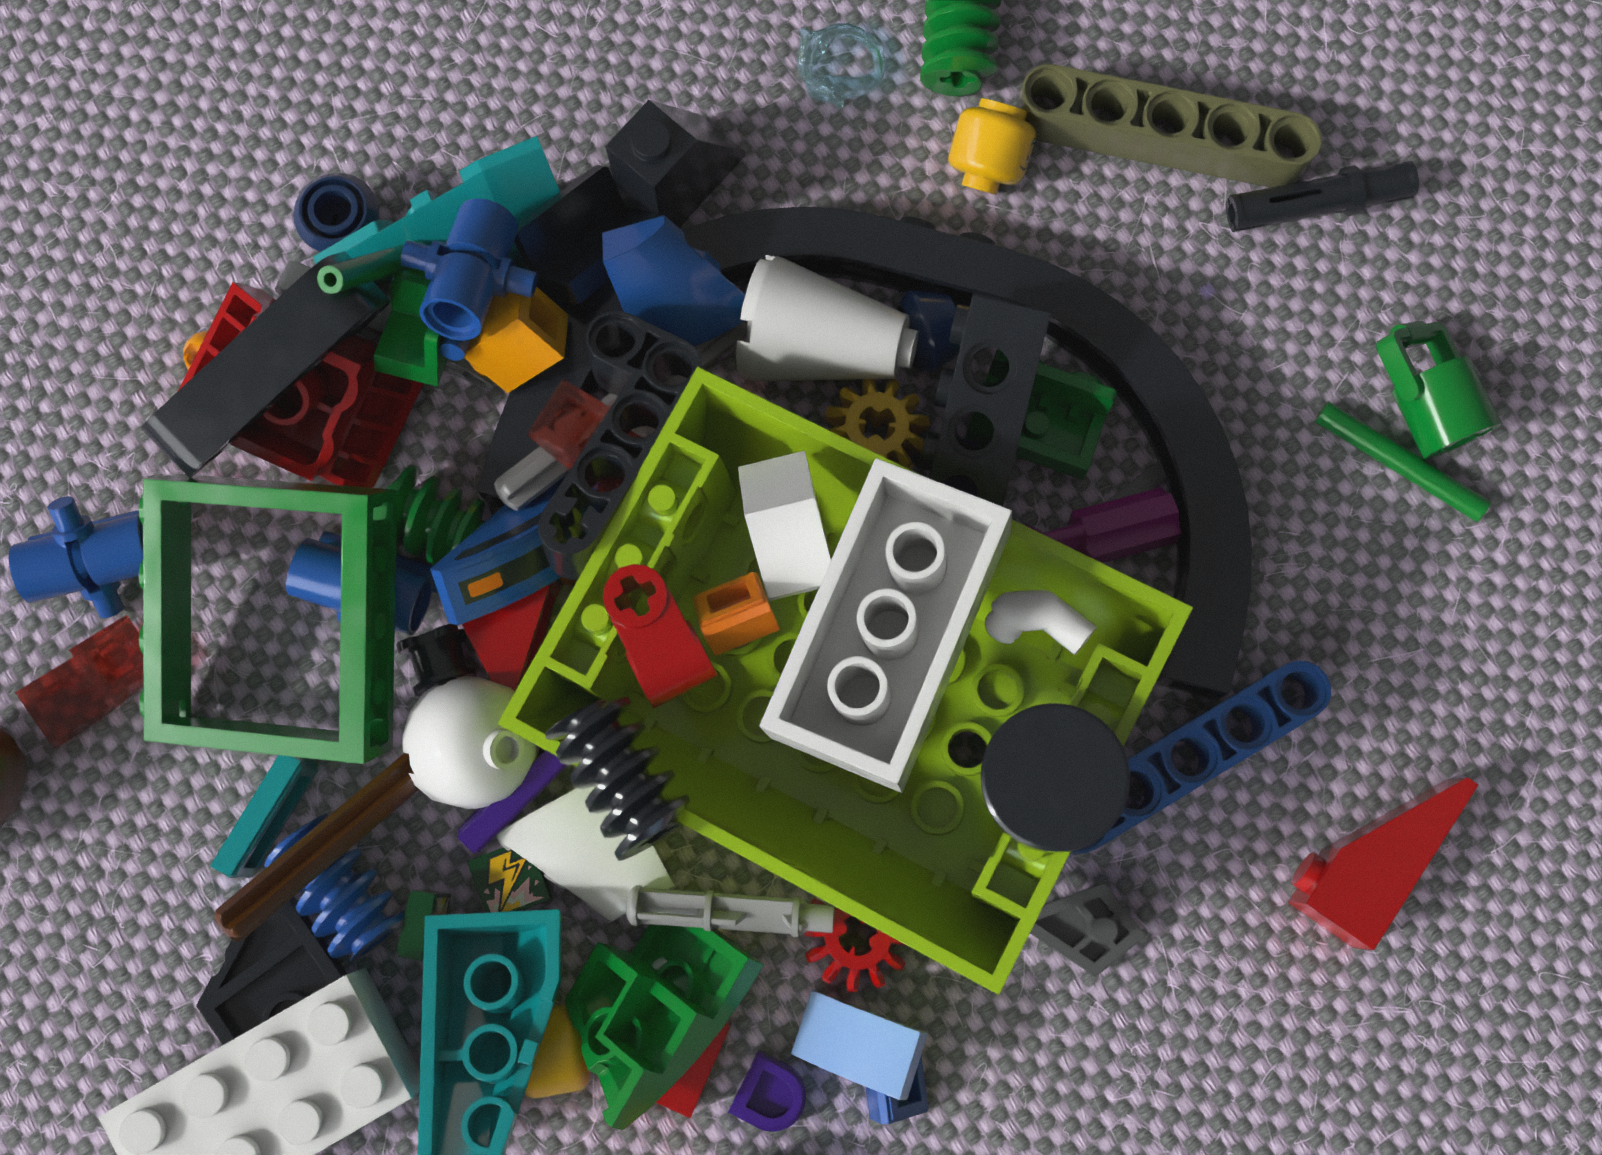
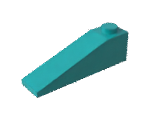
(512, 177)
(483, 1023)

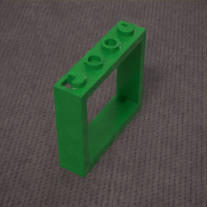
(365, 617)

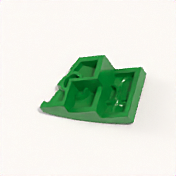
(655, 1011)

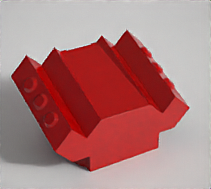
(334, 420)

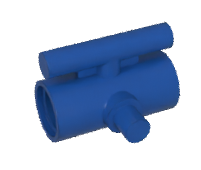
(468, 273)
(79, 557)
(317, 579)

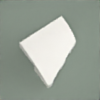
(575, 856)

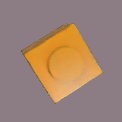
(519, 339)

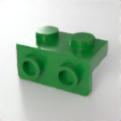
(1060, 420)

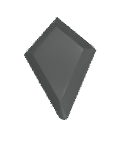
(1088, 928)

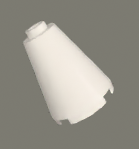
(818, 329)

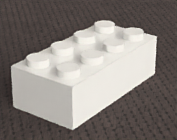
(888, 624)
(279, 1085)

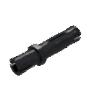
(1347, 193)

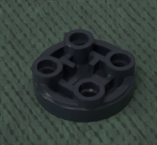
(1055, 778)

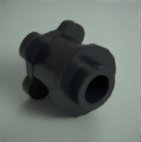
(436, 656)

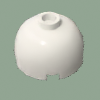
(460, 748)

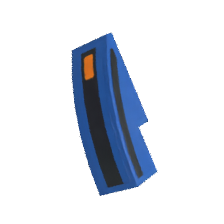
(496, 563)

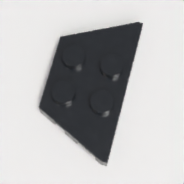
(267, 974)

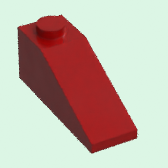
(1368, 874)

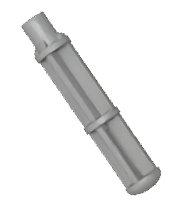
(727, 911)

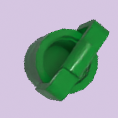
(1443, 404)

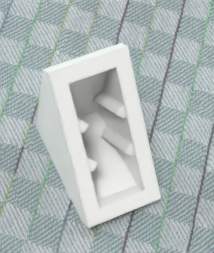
(785, 524)

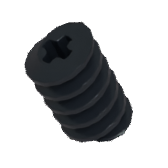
(620, 775)

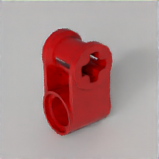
(661, 642)

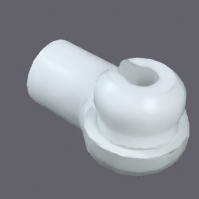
(1037, 611)

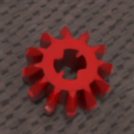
(878, 949)

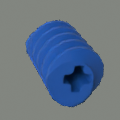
(343, 902)

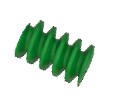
(959, 45)
(429, 522)

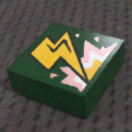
(508, 882)
(419, 904)

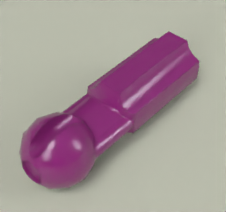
(1121, 526)

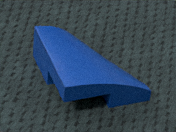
(670, 281)

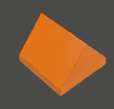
(735, 613)

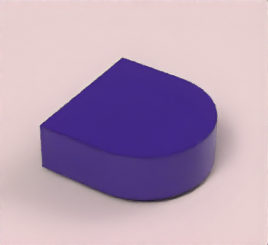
(770, 1094)

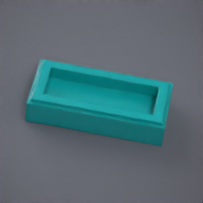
(264, 817)

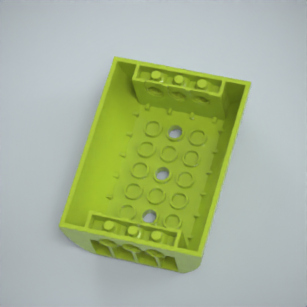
(907, 862)

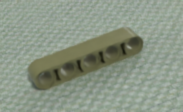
(1191, 113)

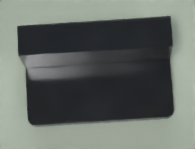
(566, 237)

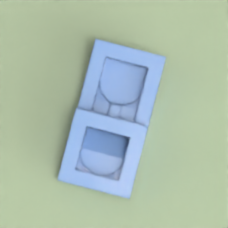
(859, 1045)

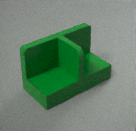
(407, 344)

